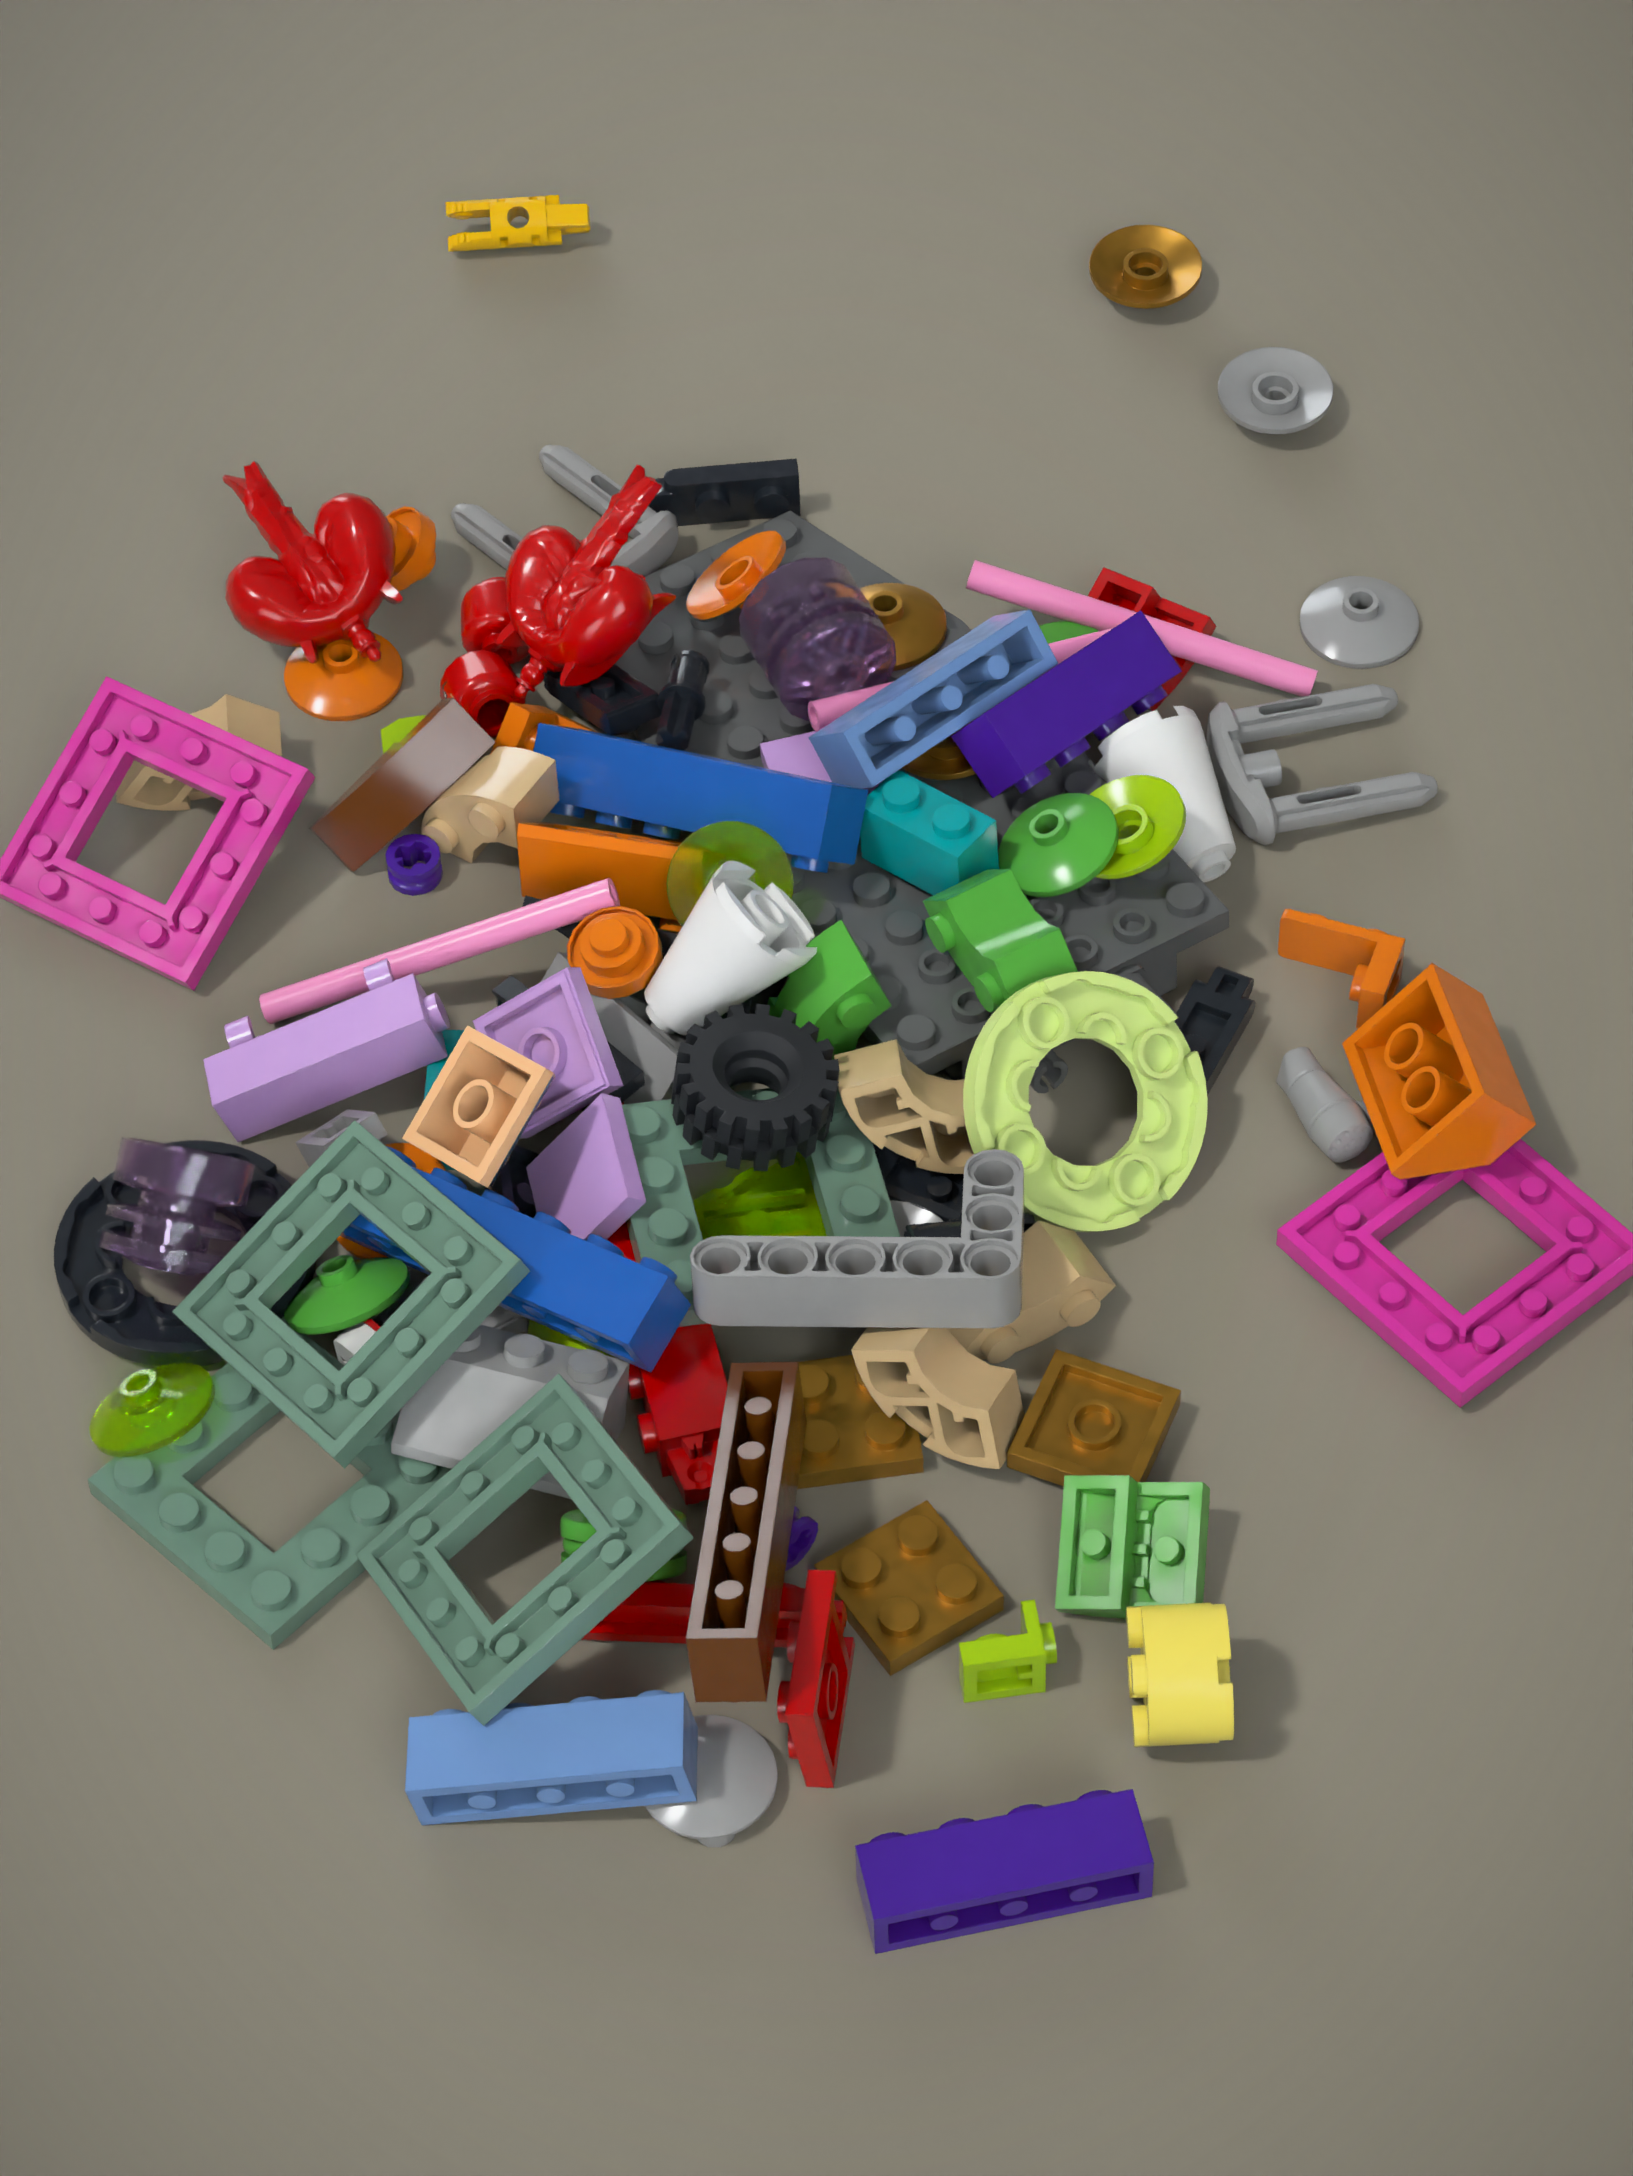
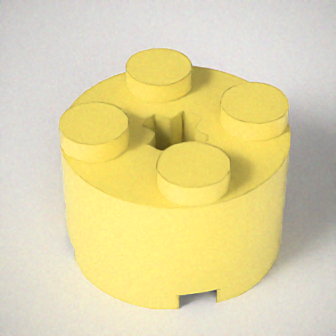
(1180, 1674)

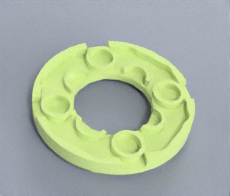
(1164, 1071)

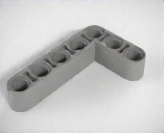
(878, 1279)

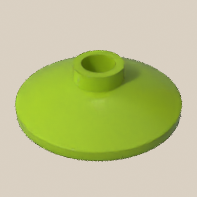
(1148, 820)

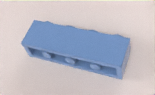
(933, 700)
(552, 1758)

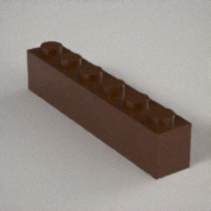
(747, 1533)

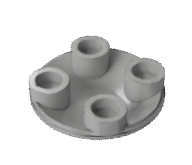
(733, 1783)

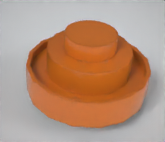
(414, 544)
(615, 951)

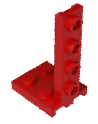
(809, 1628)

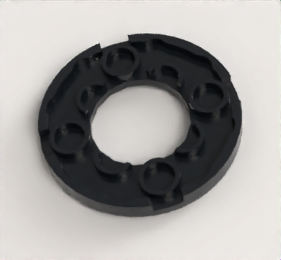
(103, 1297)

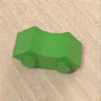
(995, 936)
(833, 990)

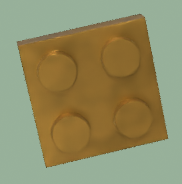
(1092, 1422)
(848, 1431)
(911, 1587)

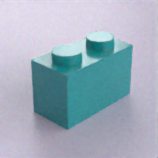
(926, 834)

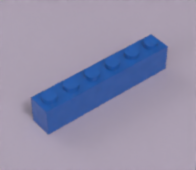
(691, 790)
(571, 1283)

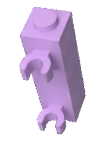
(326, 1054)

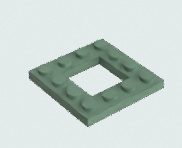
(666, 1227)
(351, 1405)
(634, 1538)
(258, 1587)

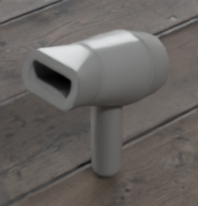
(1325, 1109)

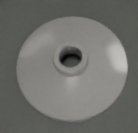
(1275, 390)
(1359, 622)

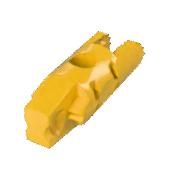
(545, 224)

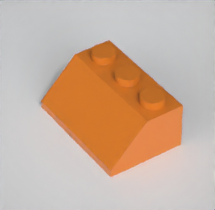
(568, 857)
(1438, 1079)

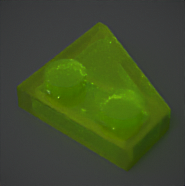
(762, 1204)

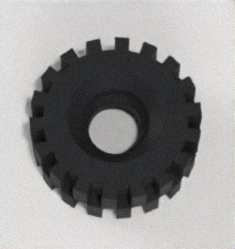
(762, 1052)

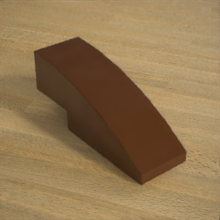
(402, 783)

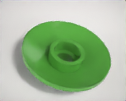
(1059, 844)
(346, 1293)

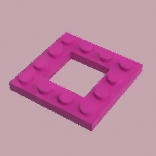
(174, 938)
(1460, 1353)

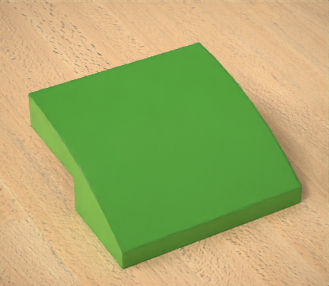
(1130, 1544)

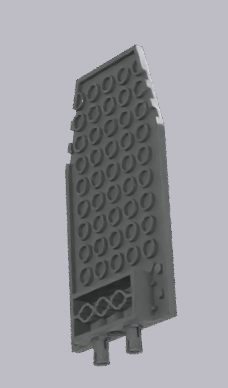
(1108, 924)

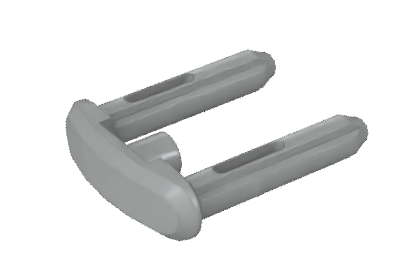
(652, 536)
(1245, 776)

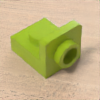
(1008, 1665)

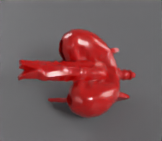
(322, 581)
(571, 602)

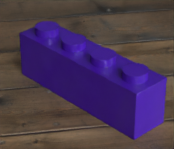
(1067, 704)
(1004, 1870)

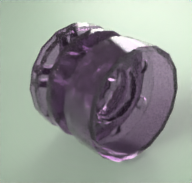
(815, 633)
(175, 1205)

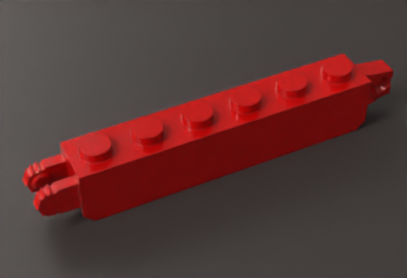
(681, 1402)

